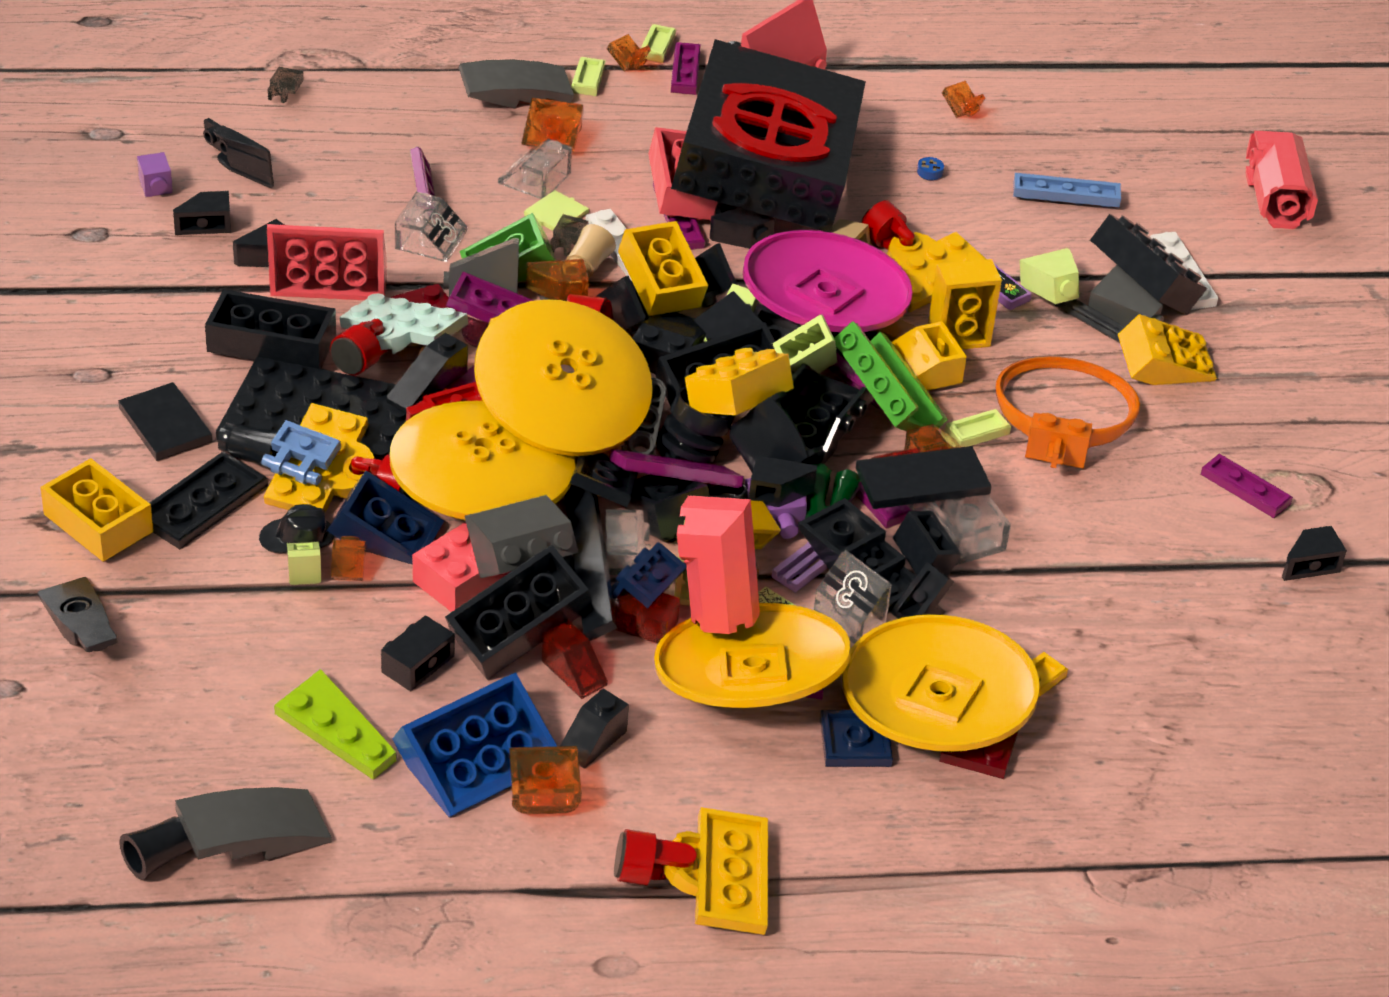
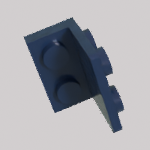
(650, 575)

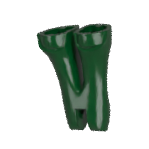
(845, 486)

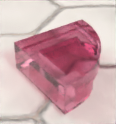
(473, 331)

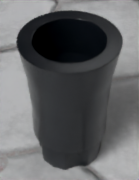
(246, 442)
(154, 846)

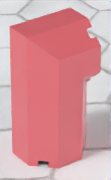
(1281, 178)
(719, 562)

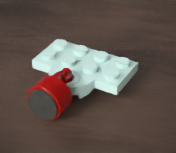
(388, 324)

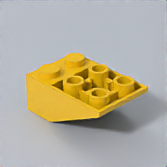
(1165, 353)
(932, 355)

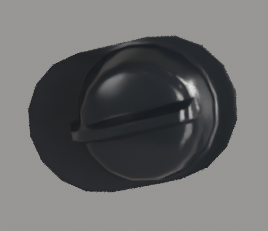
(298, 525)

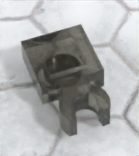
(284, 82)
(567, 232)

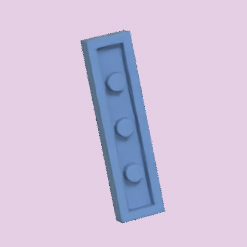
(1067, 190)

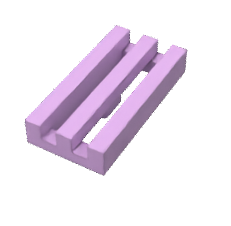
(797, 564)

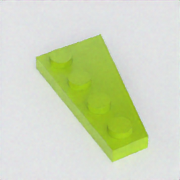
(335, 723)

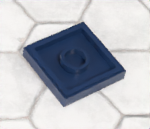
(852, 742)

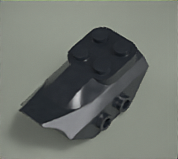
(823, 409)

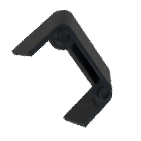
(629, 309)

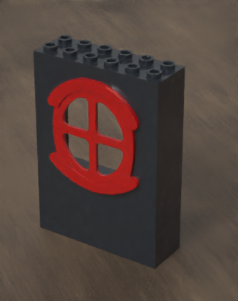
(785, 104)

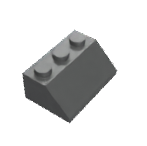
(517, 532)

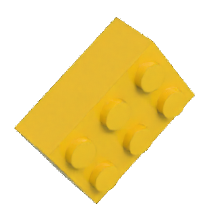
(662, 268)
(966, 301)
(739, 381)
(97, 509)

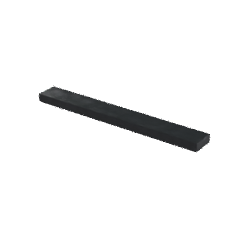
(591, 561)

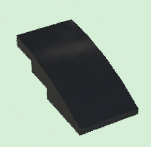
(849, 529)

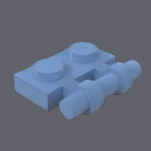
(305, 445)

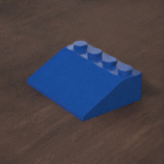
(465, 746)

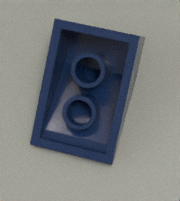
(385, 520)

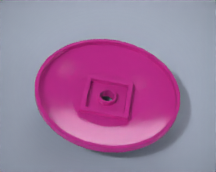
(829, 276)

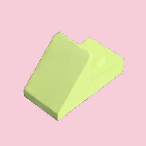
(304, 563)

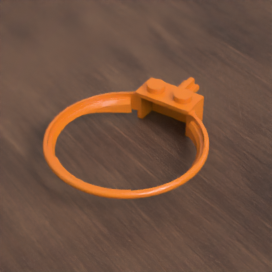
(1058, 438)

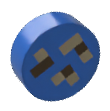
(930, 168)

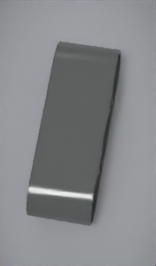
(647, 435)

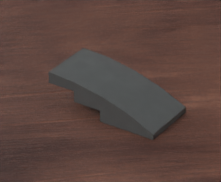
(515, 80)
(252, 822)

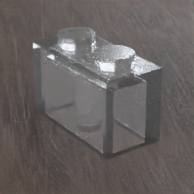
(624, 537)

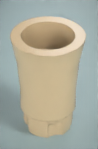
(593, 247)

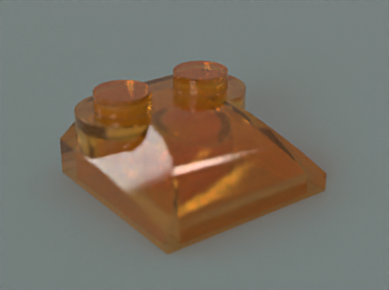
(552, 121)
(545, 779)

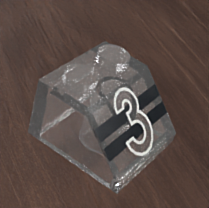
(539, 169)
(429, 228)
(853, 596)

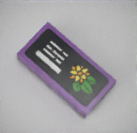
(1011, 292)

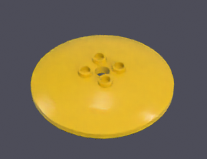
(555, 409)
(467, 462)
(907, 660)
(768, 664)

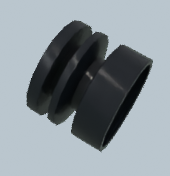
(693, 433)

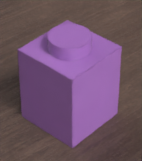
(154, 174)

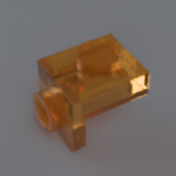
(628, 53)
(962, 99)
(348, 559)

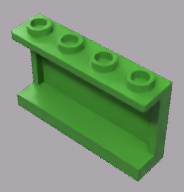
(889, 379)

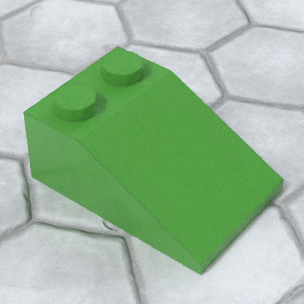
(532, 243)

